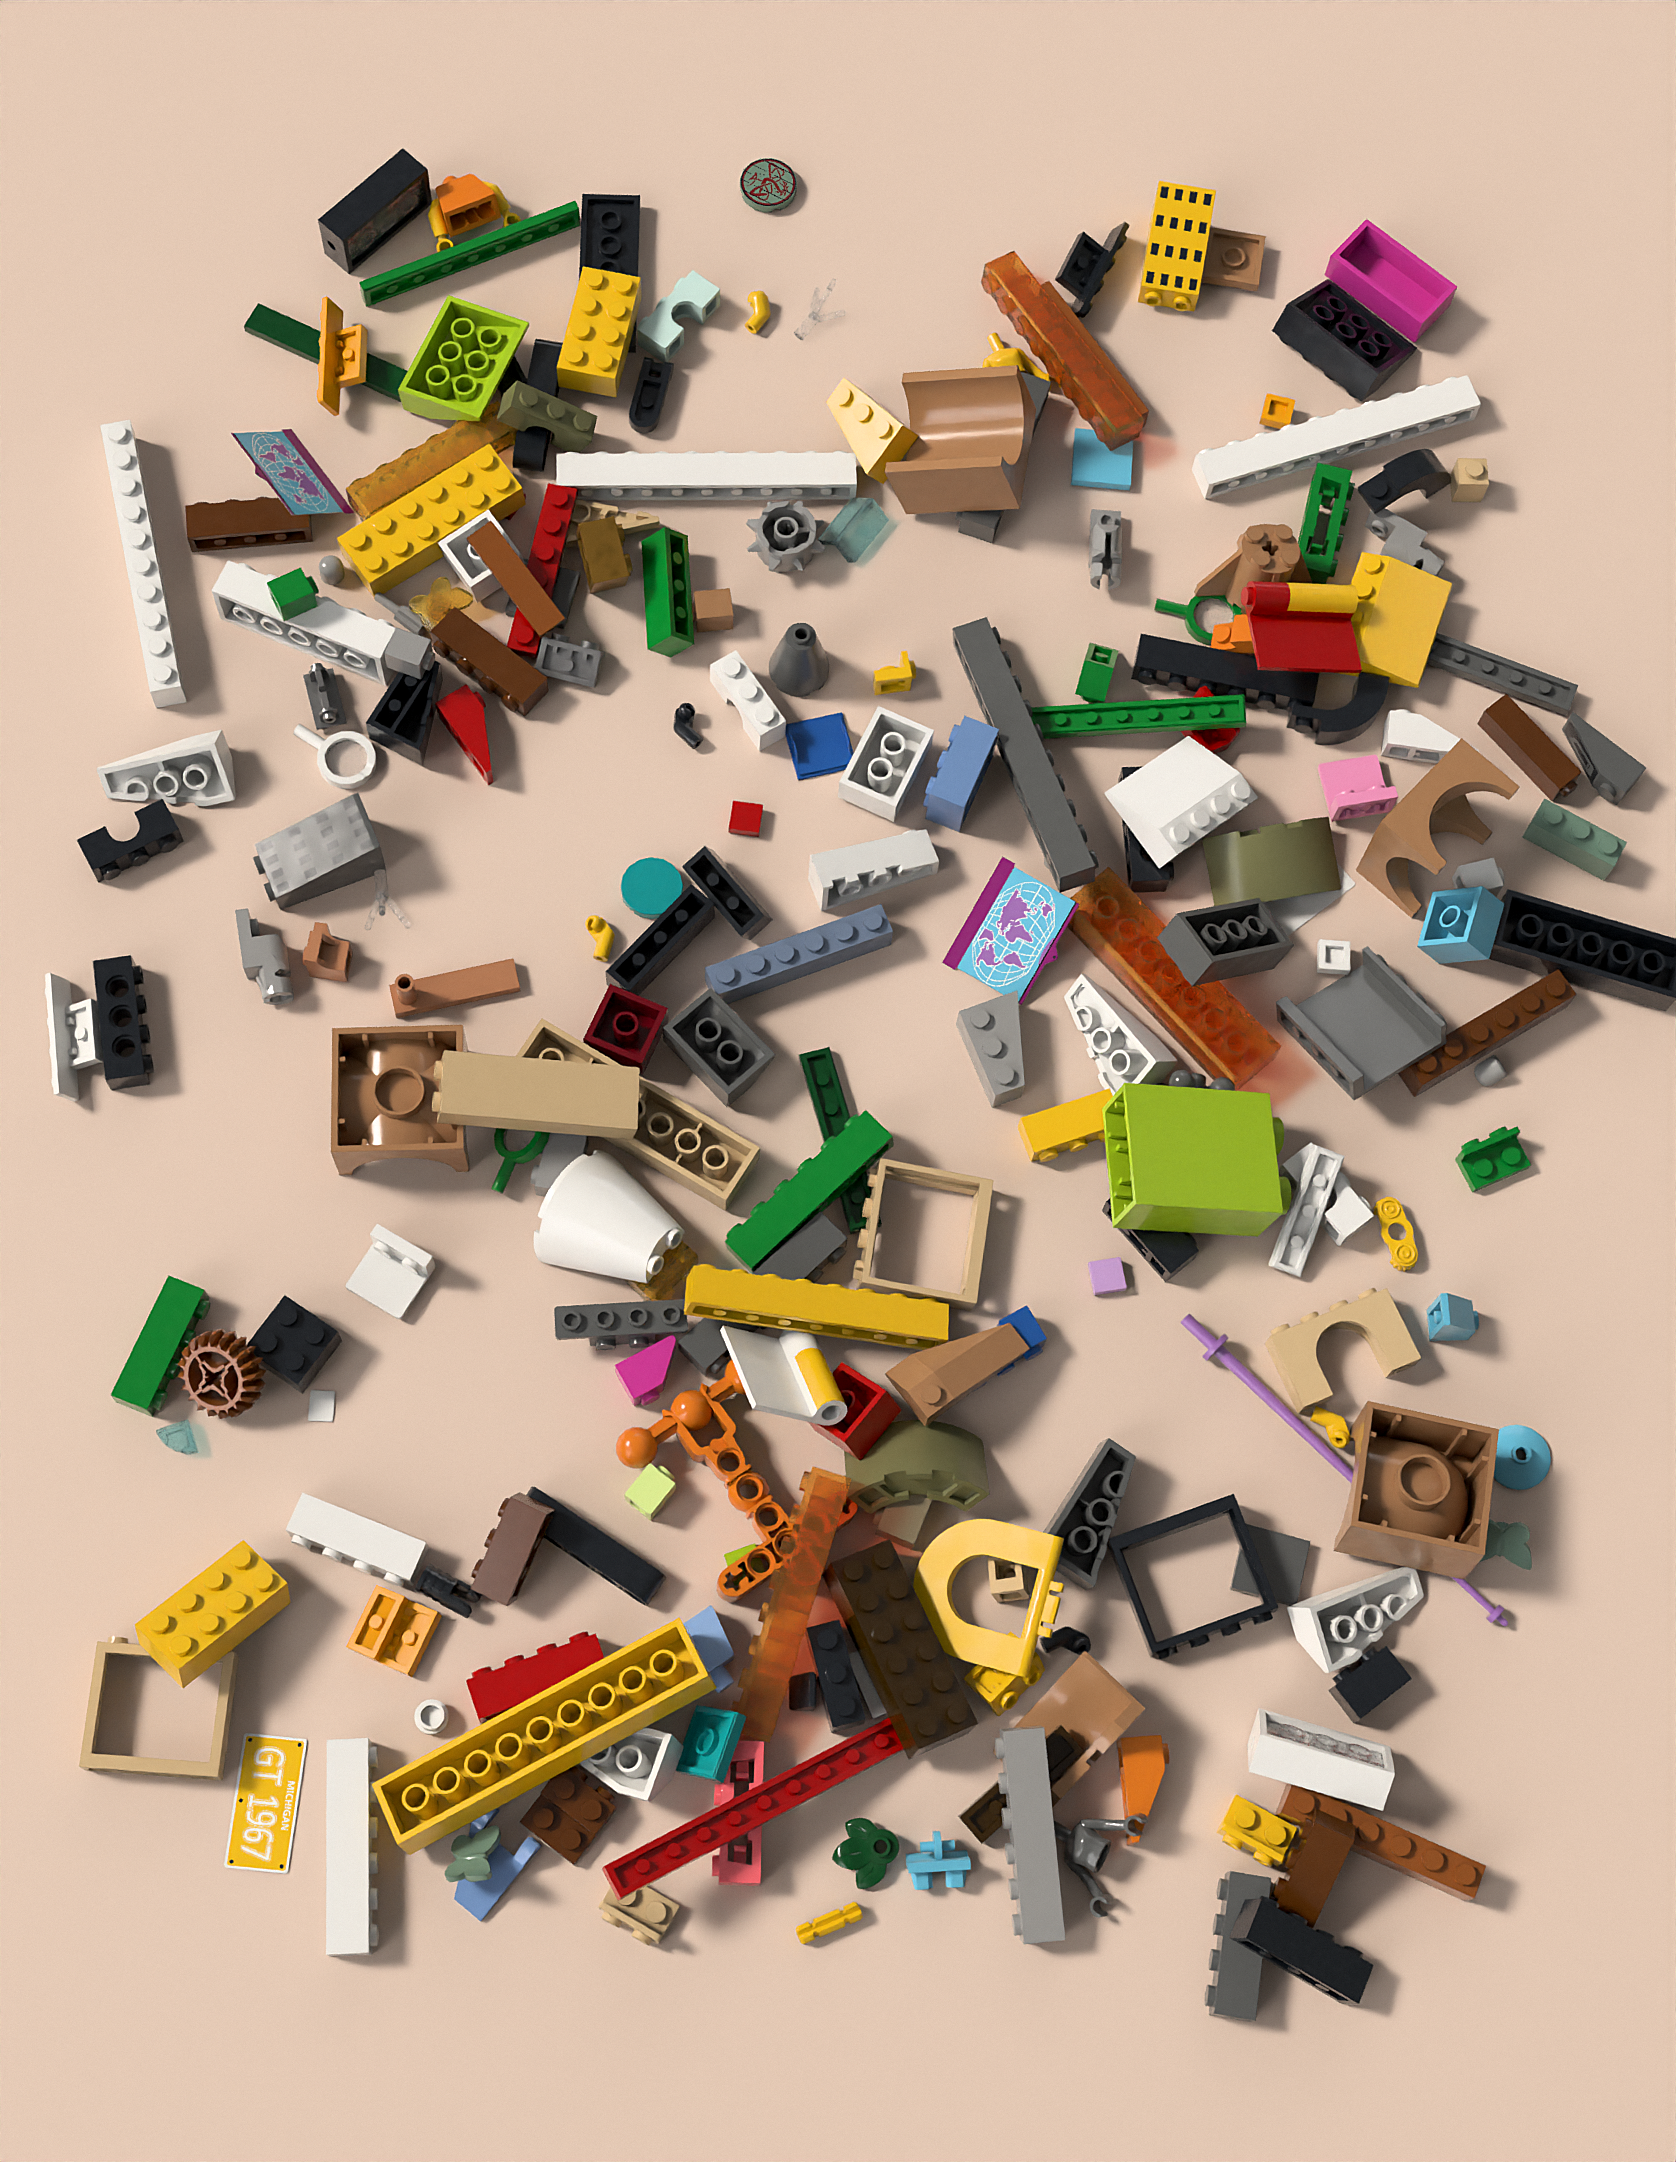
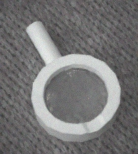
(343, 758)

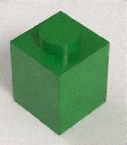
(293, 593)

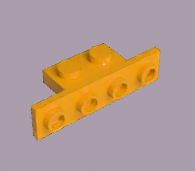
(341, 356)

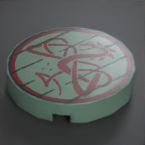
(768, 185)

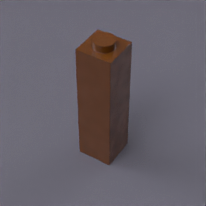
(1530, 748)

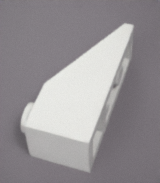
(1415, 738)

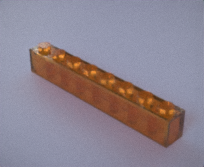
(1062, 351)
(791, 1602)

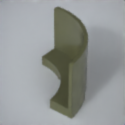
(1273, 863)
(920, 1460)

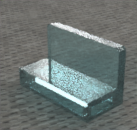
(855, 528)

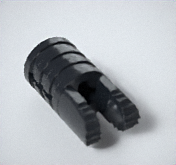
(442, 1586)

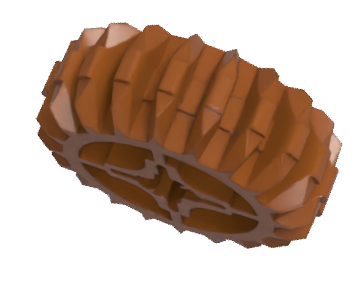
(239, 1382)

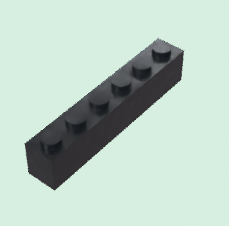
(1224, 673)

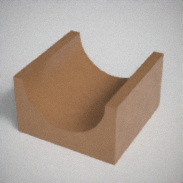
(969, 442)

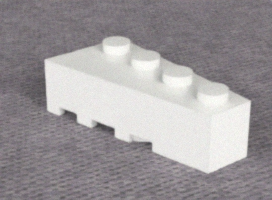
(870, 867)

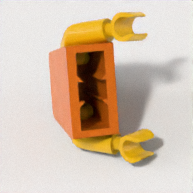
(465, 205)

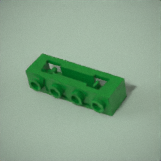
(1332, 483)

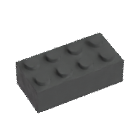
(1225, 941)

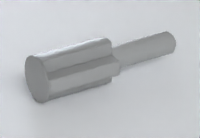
(402, 615)

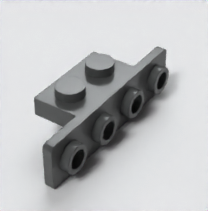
(620, 1322)

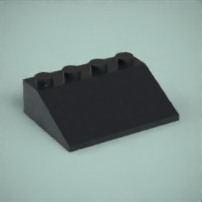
(1343, 339)

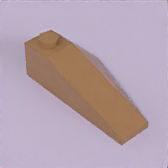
(949, 1372)

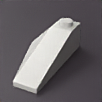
(183, 771)
(1116, 1039)
(638, 1764)

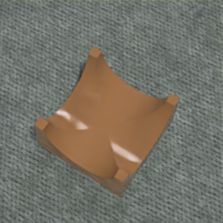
(1430, 808)
(386, 1094)

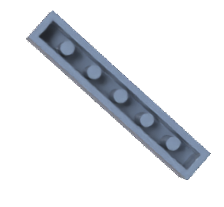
(800, 955)

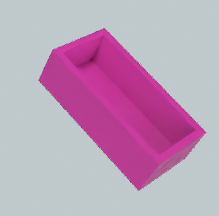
(1390, 280)

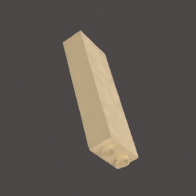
(536, 1094)

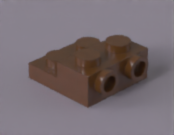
(569, 1814)

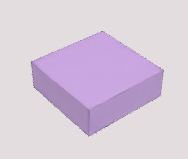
(1107, 1276)

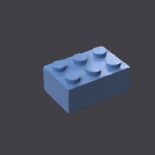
(960, 773)

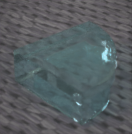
(179, 1437)

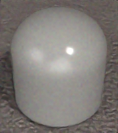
(331, 570)
(1490, 1071)

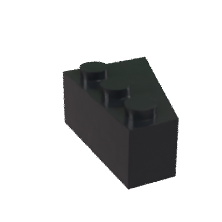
(406, 714)

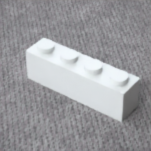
(356, 1539)

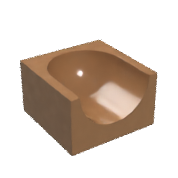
(1419, 1490)

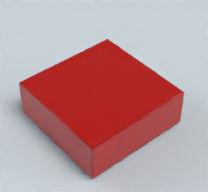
(745, 818)

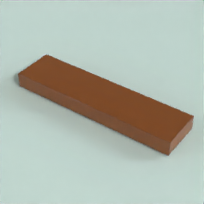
(515, 579)

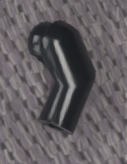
(684, 725)
(1067, 1638)

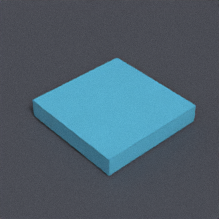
(1098, 466)

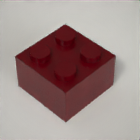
(627, 1028)

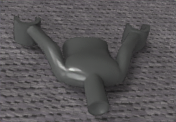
(1089, 1850)

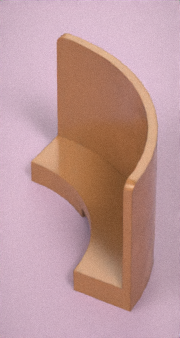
(1090, 1708)

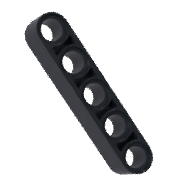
(533, 443)
(600, 1552)

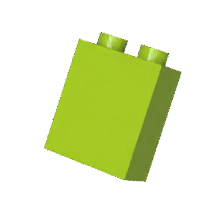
(1194, 1160)

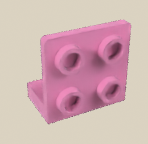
(1355, 788)

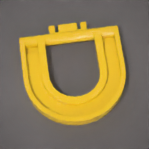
(1003, 1541)

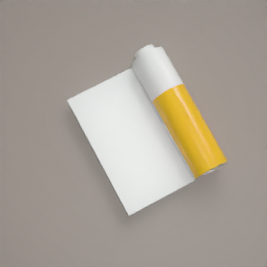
(786, 1375)

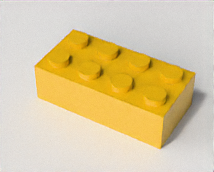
(599, 332)
(212, 1613)

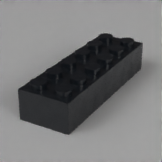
(1586, 950)

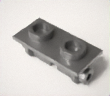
(324, 697)

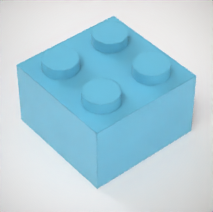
(1460, 925)

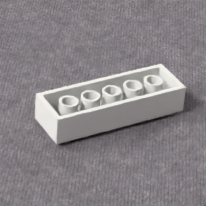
(325, 632)

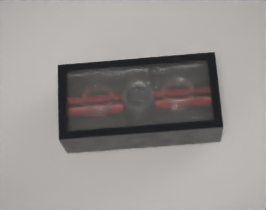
(375, 211)

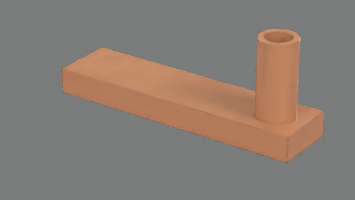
(453, 988)

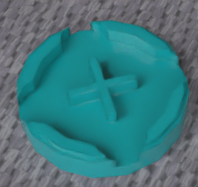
(650, 887)

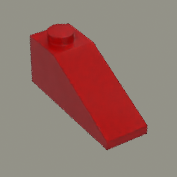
(465, 720)

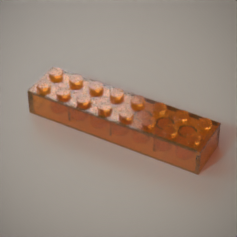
(1199, 1017)

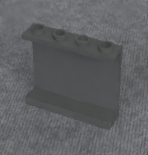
(1364, 1026)

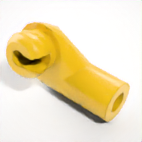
(761, 308)
(1334, 1425)

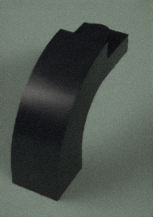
(1405, 474)
(1345, 722)

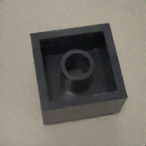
(294, 1343)

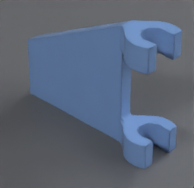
(482, 1895)

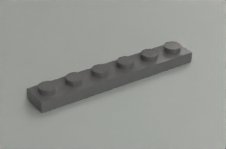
(1502, 674)

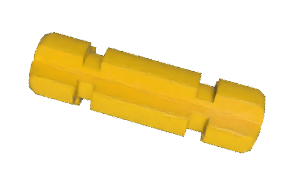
(829, 1922)

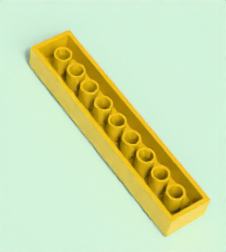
(543, 1736)

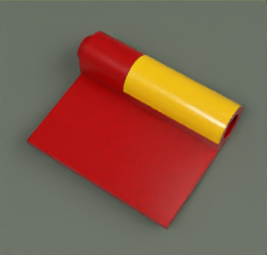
(1302, 626)

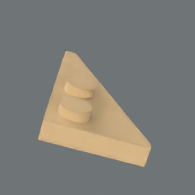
(589, 512)

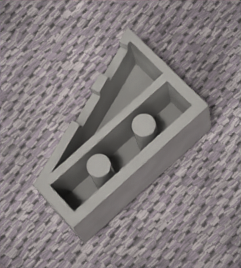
(995, 1046)

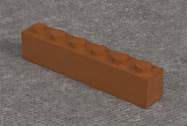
(1389, 1843)

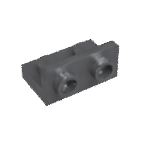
(569, 661)

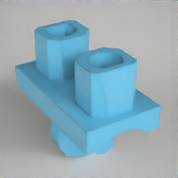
(938, 1857)

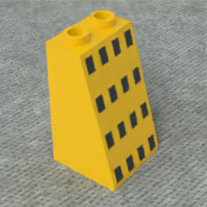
(1176, 246)

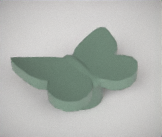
(1510, 1542)
(472, 1855)

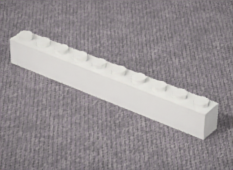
(1335, 436)
(709, 475)
(143, 564)

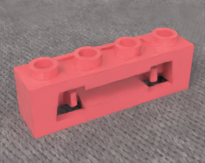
(738, 1871)

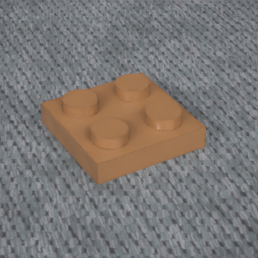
(1233, 259)

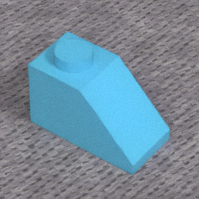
(1451, 1318)

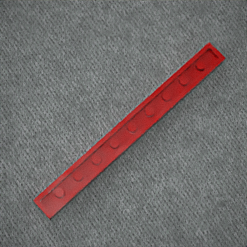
(752, 1809)

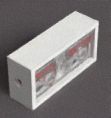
(1320, 1759)

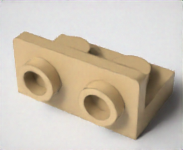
(642, 1911)

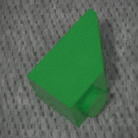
(1096, 673)

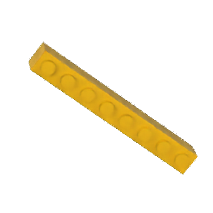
(815, 1308)

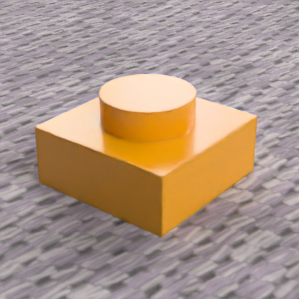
(1277, 411)

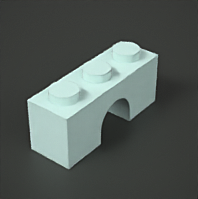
(691, 298)

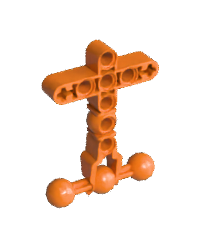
(692, 1412)

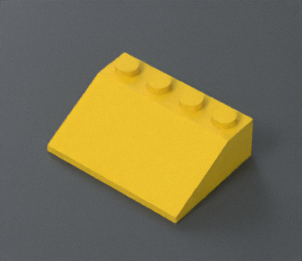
(1396, 617)

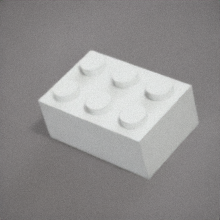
(885, 763)

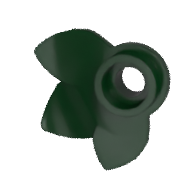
(861, 1854)

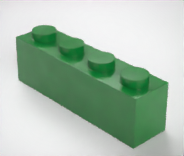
(667, 592)
(160, 1346)

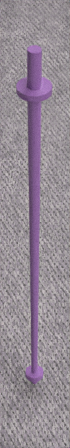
(1216, 1348)

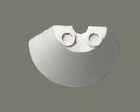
(604, 1222)

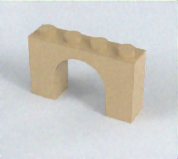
(1371, 1317)

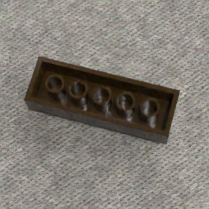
(899, 1649)

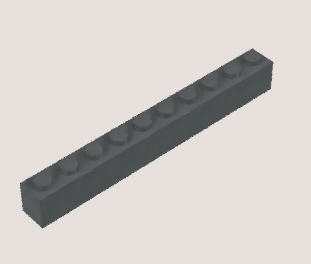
(1024, 755)

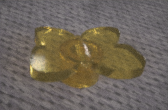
(439, 602)

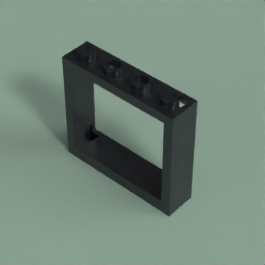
(1174, 1524)

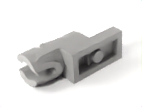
(1403, 541)
(1105, 547)
(264, 960)

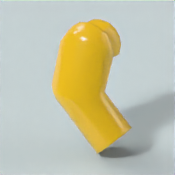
(602, 935)

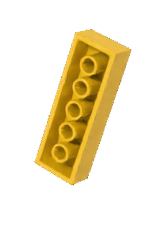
(407, 532)

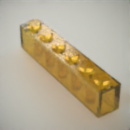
(427, 461)

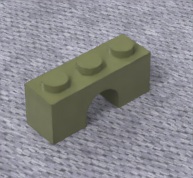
(527, 407)

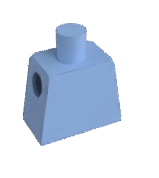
(712, 1646)

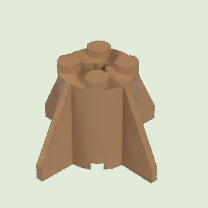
(1263, 555)

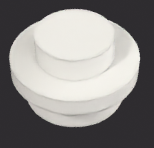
(431, 1717)

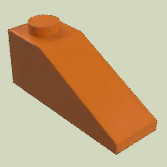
(1141, 1770)

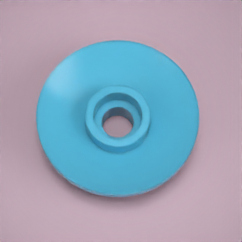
(1519, 1473)

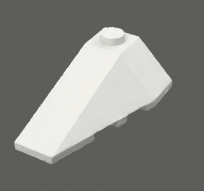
(1349, 1618)

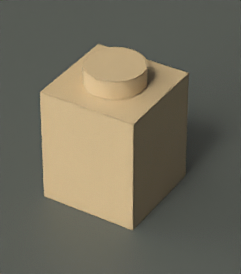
(1469, 480)

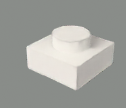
(1333, 957)

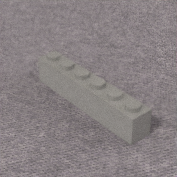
(1031, 1834)

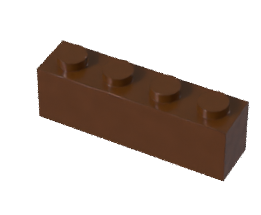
(244, 525)
(489, 662)

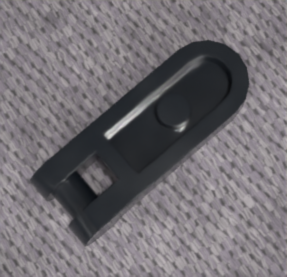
(649, 395)

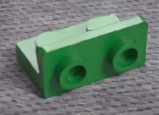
(1492, 1159)

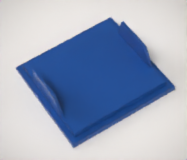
(819, 745)

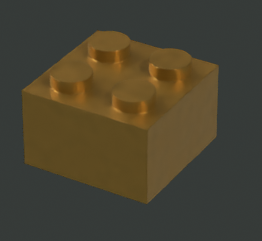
(603, 554)

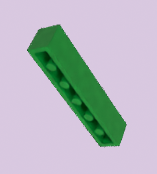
(809, 1191)

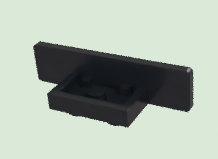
(1087, 265)

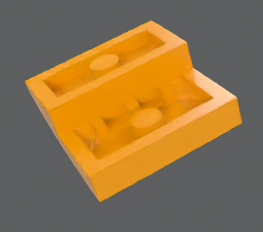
(394, 1631)

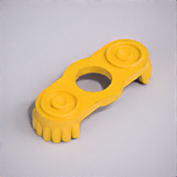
(1403, 1251)

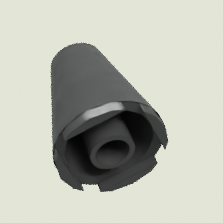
(799, 662)

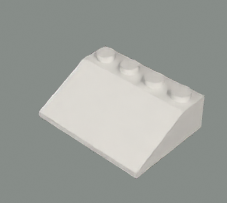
(1179, 799)

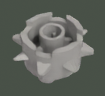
(785, 536)

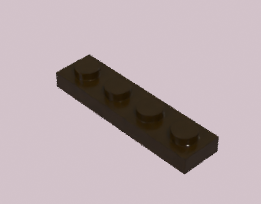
(985, 1814)

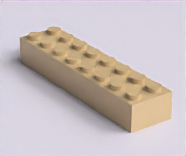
(669, 1132)

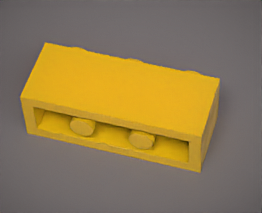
(1064, 1127)

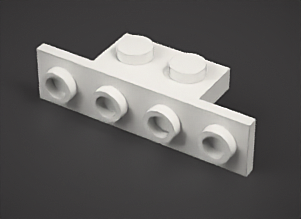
(73, 1036)

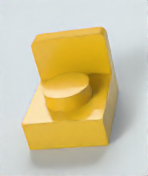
(893, 679)

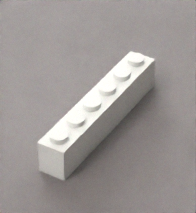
(350, 1848)

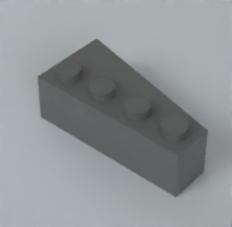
(1091, 1512)

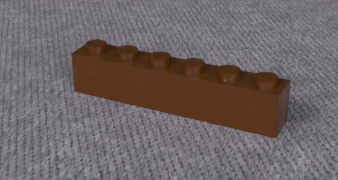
(1490, 1031)

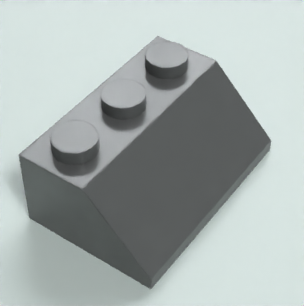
(718, 1047)

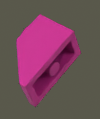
(647, 1371)

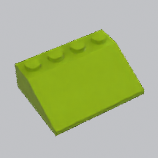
(461, 362)

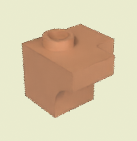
(327, 956)

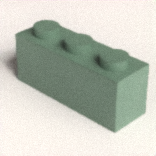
(1574, 839)

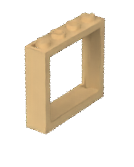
(978, 1187)
(155, 1766)

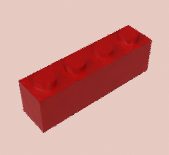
(523, 1678)

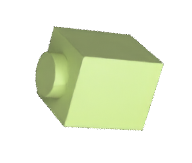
(651, 1490)

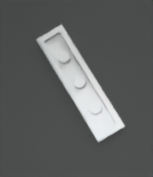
(1306, 1210)

